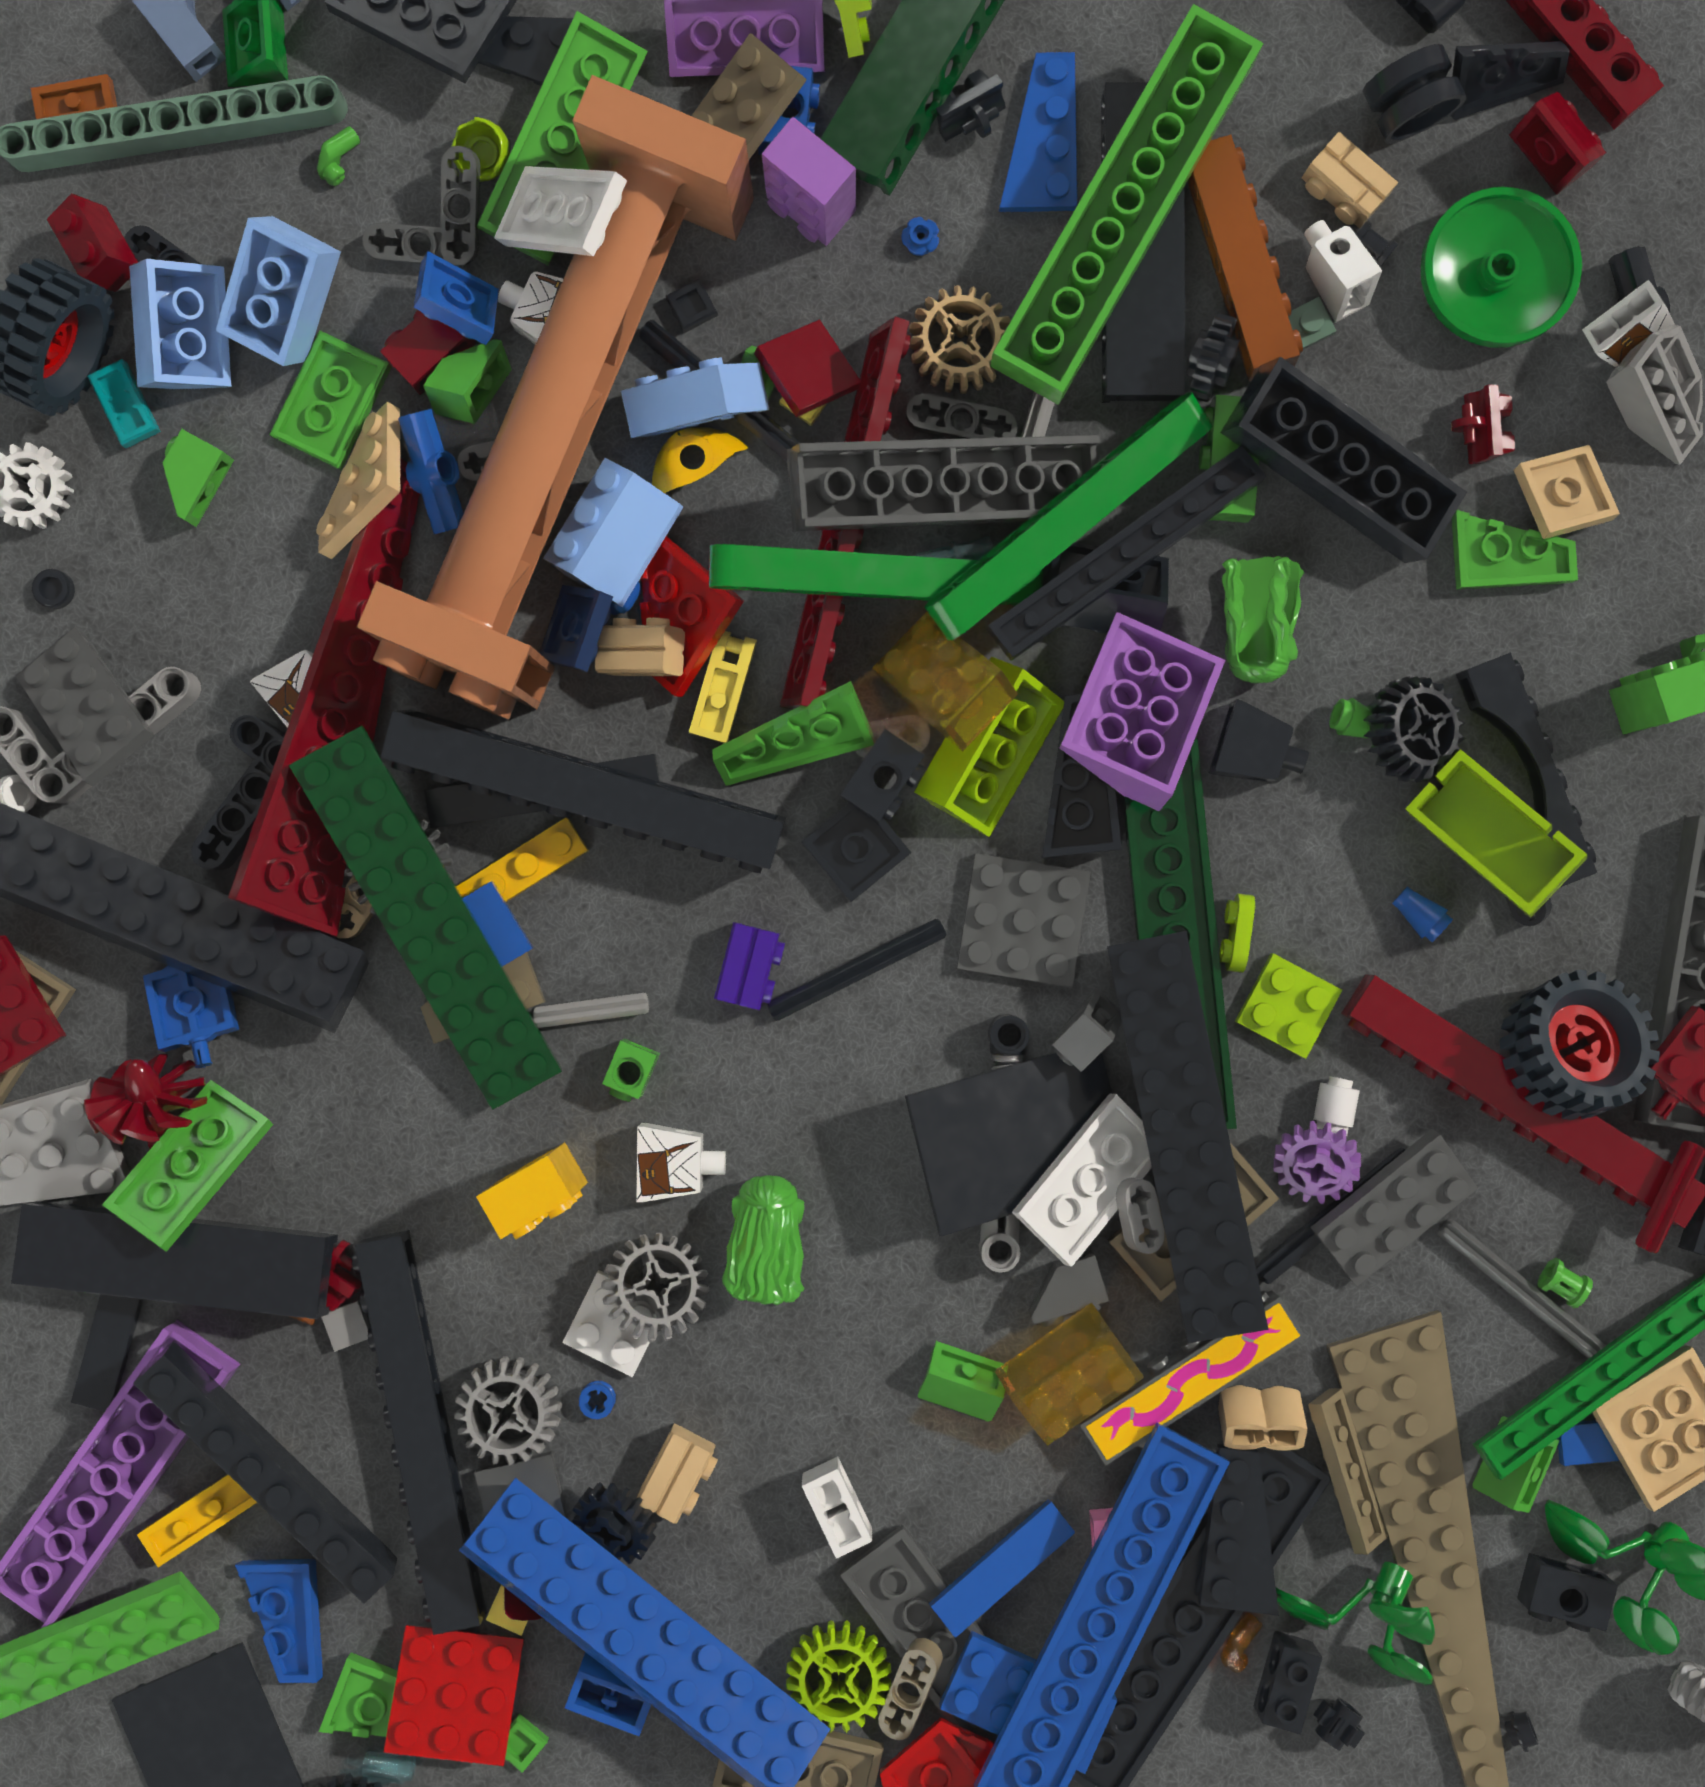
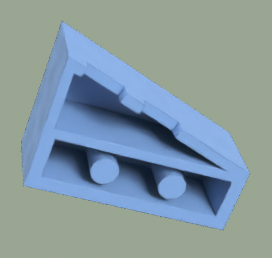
(693, 397)

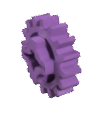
(1313, 1166)

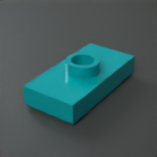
(123, 403)

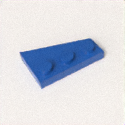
(288, 1608)

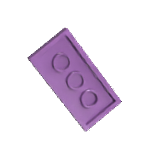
(710, 32)

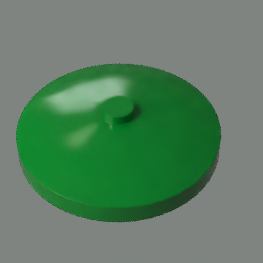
(1501, 267)

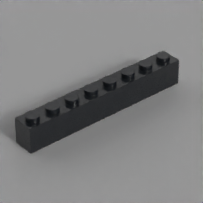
(267, 1471)

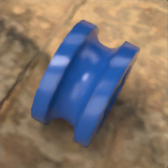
(595, 1413)

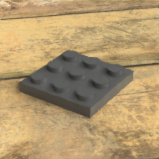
(1023, 920)

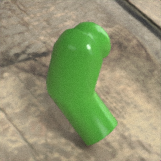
(331, 153)

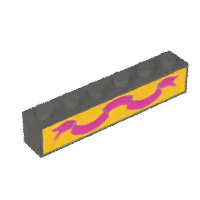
(1187, 1380)

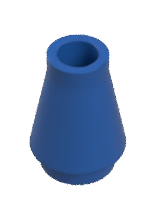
(1422, 914)

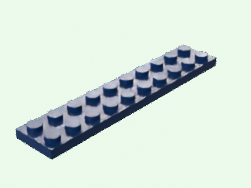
(1105, 1614)

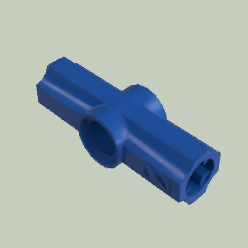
(432, 470)

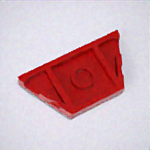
(939, 1758)

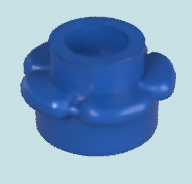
(920, 246)

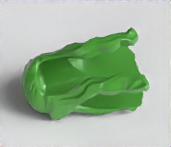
(1261, 616)
(765, 1242)

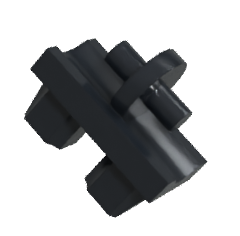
(972, 108)

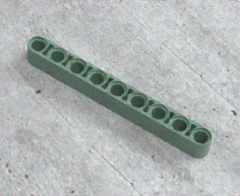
(155, 116)

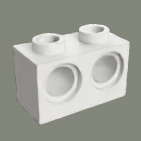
(837, 1507)

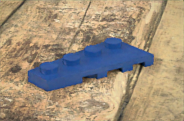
(1044, 152)

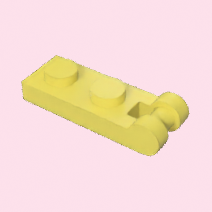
(722, 689)

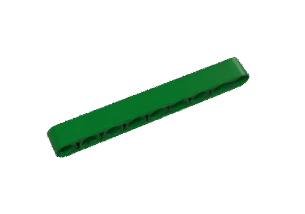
(1068, 516)
(841, 573)

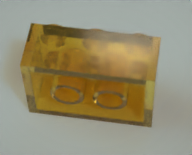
(945, 682)
(1069, 1374)

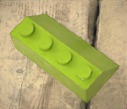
(983, 778)

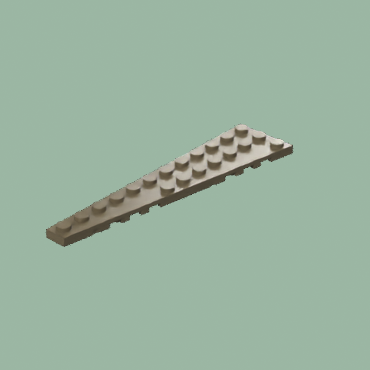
(1410, 1442)

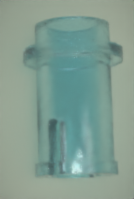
(389, 1766)

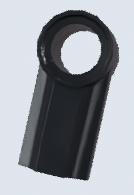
(1633, 269)

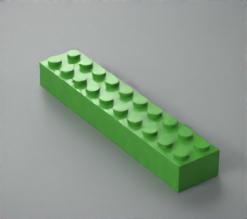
(1125, 204)

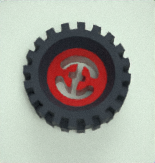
(51, 335)
(1595, 1076)

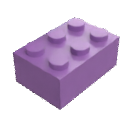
(809, 182)

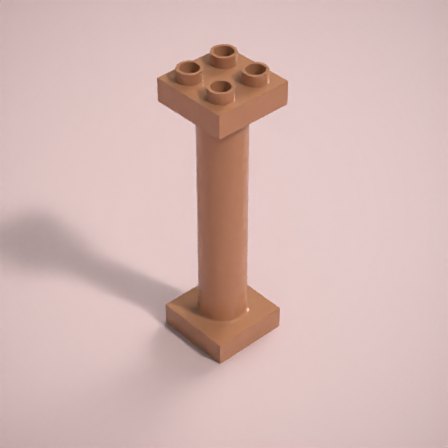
(673, 174)

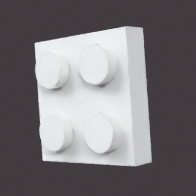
(600, 1336)

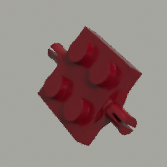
(1682, 1065)

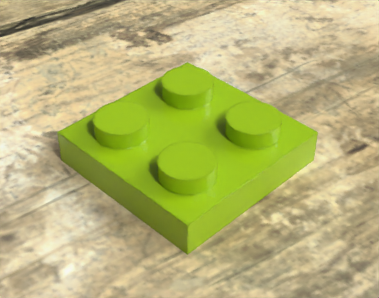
(1288, 1005)

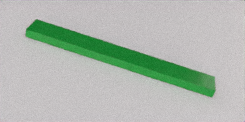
(1594, 1381)

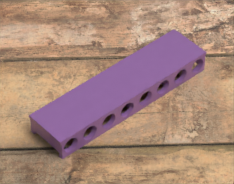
(101, 1488)

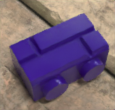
(748, 966)

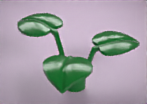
(1664, 1549)
(1388, 1595)

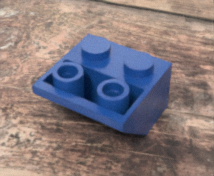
(606, 1698)

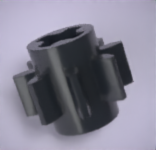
(1339, 1724)

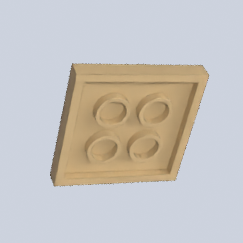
(1660, 1428)

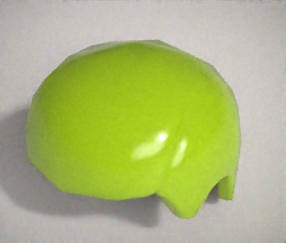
(487, 142)

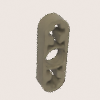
(921, 1680)

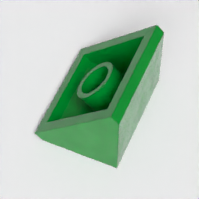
(254, 42)

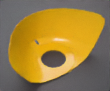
(717, 447)

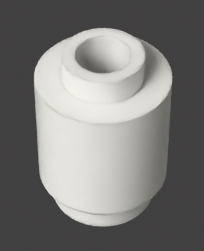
(1336, 1104)

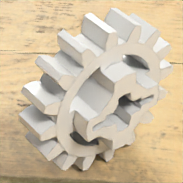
(45, 484)

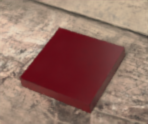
(807, 368)

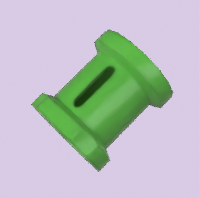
(1565, 1283)

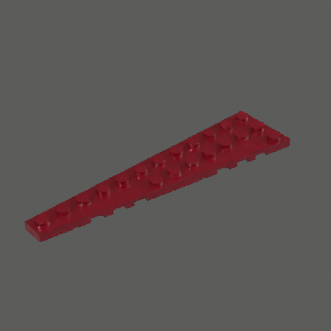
(290, 857)

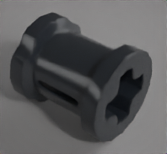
(1375, 244)

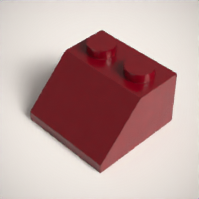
(1557, 141)

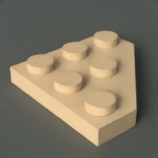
(365, 482)

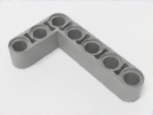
(52, 764)

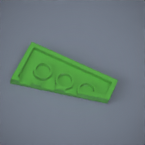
(804, 735)
(361, 1699)

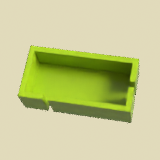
(1496, 833)

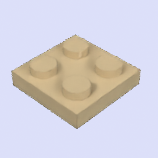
(1566, 491)

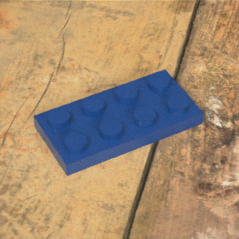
(988, 1684)

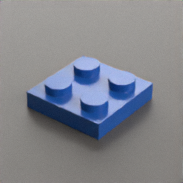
(456, 298)

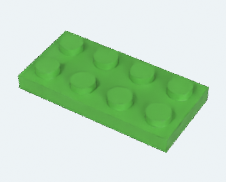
(188, 1166)

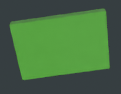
(330, 400)

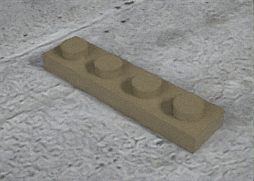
(1348, 1471)

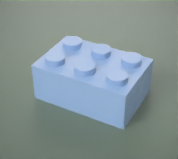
(277, 290)

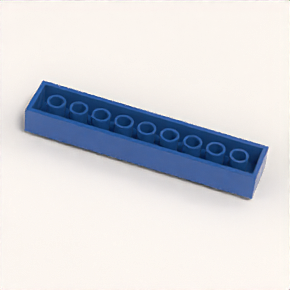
(644, 1639)

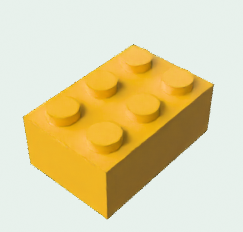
(533, 1193)

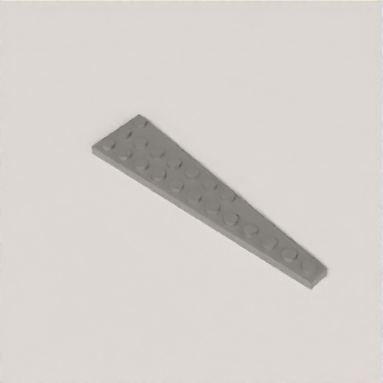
(53, 1150)

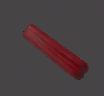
(1670, 1197)

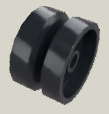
(1414, 93)

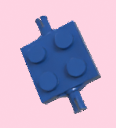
(188, 1012)

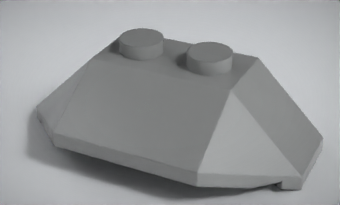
(1661, 393)

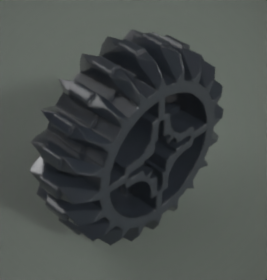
(1413, 728)

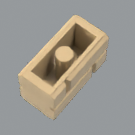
(1348, 181)
(640, 649)
(676, 1473)

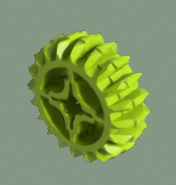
(859, 1651)

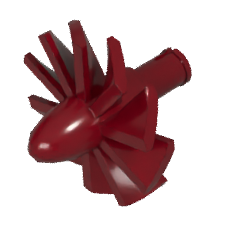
(140, 1102)

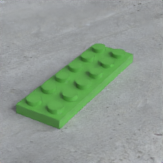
(549, 130)
(102, 1641)

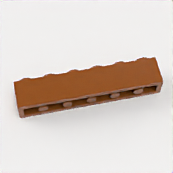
(1241, 257)

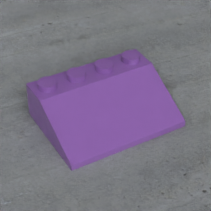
(1141, 710)

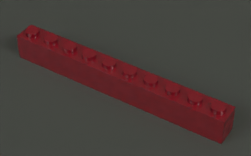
(1480, 1073)

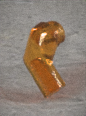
(1238, 1641)

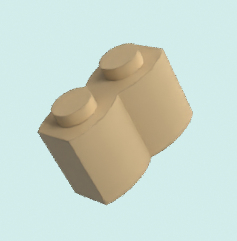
(1262, 1418)

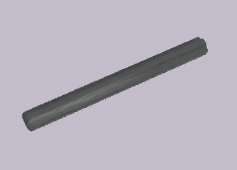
(1520, 1288)

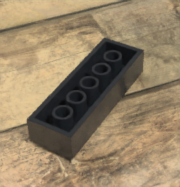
(1343, 461)

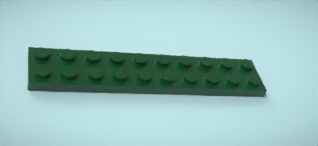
(1176, 895)
(426, 916)

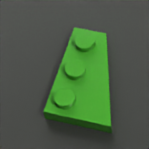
(1505, 556)

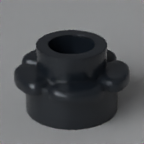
(1521, 1730)

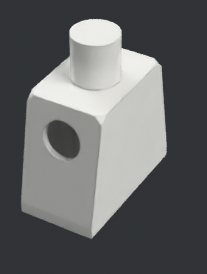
(1341, 269)

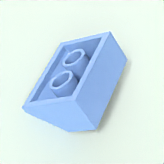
(176, 325)
(613, 531)

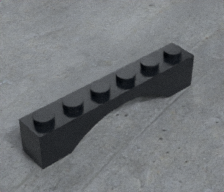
(1499, 696)

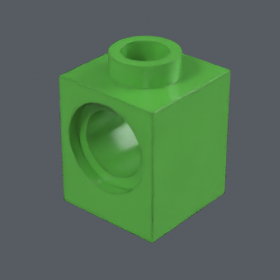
(642, 1057)

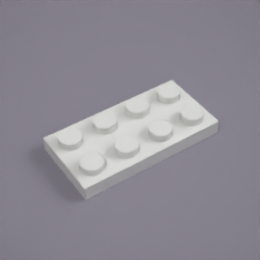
(561, 210)
(1081, 1184)

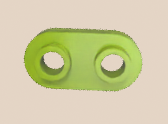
(1236, 948)

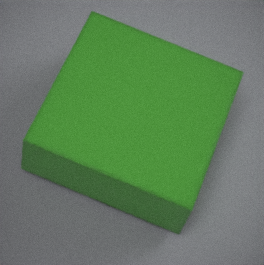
(524, 1742)

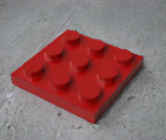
(454, 1696)

